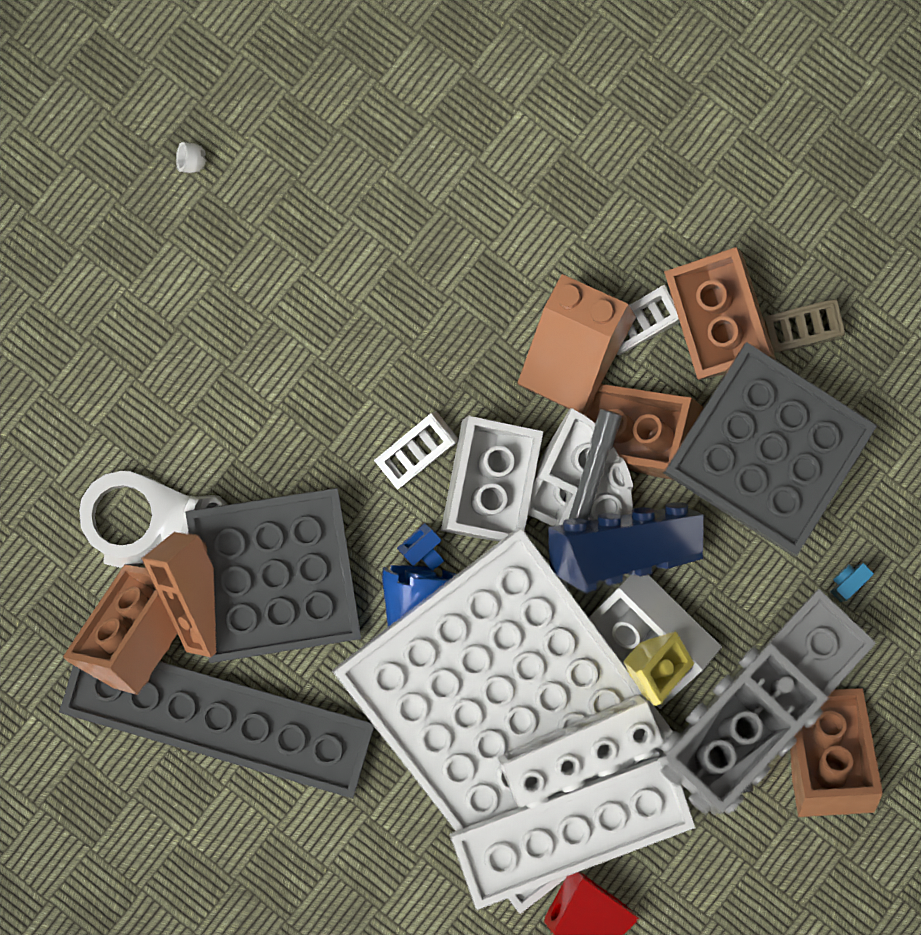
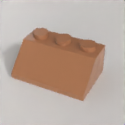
(717, 311)
(124, 633)

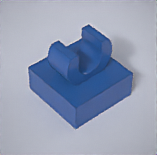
(421, 546)

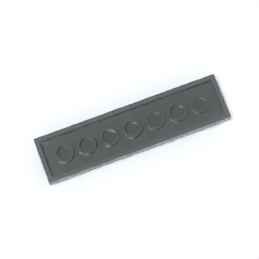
(230, 725)

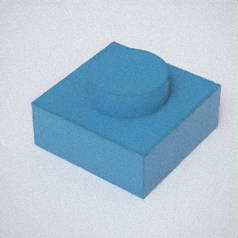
(850, 580)

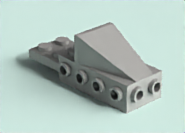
(763, 706)

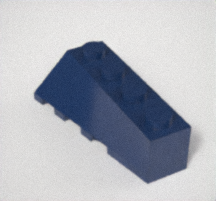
(625, 544)

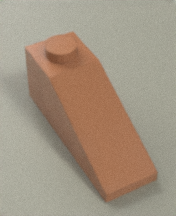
(186, 588)

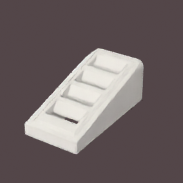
(662, 293)
(441, 429)

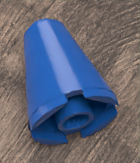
(408, 586)

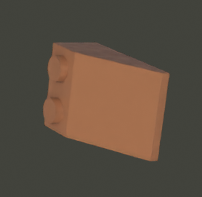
(575, 344)
(649, 427)
(836, 760)

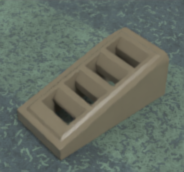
(834, 318)

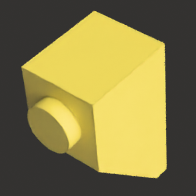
(658, 666)

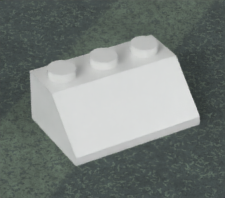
(491, 479)
(645, 611)

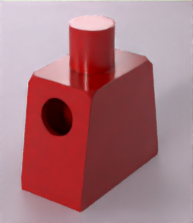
(587, 909)

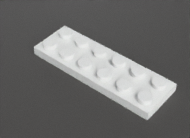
(570, 832)

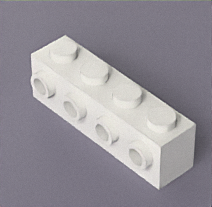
(580, 751)

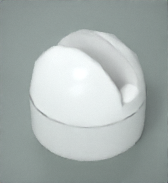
(190, 157)

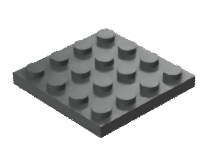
(770, 449)
(278, 574)

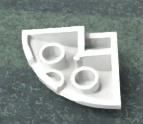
(561, 472)

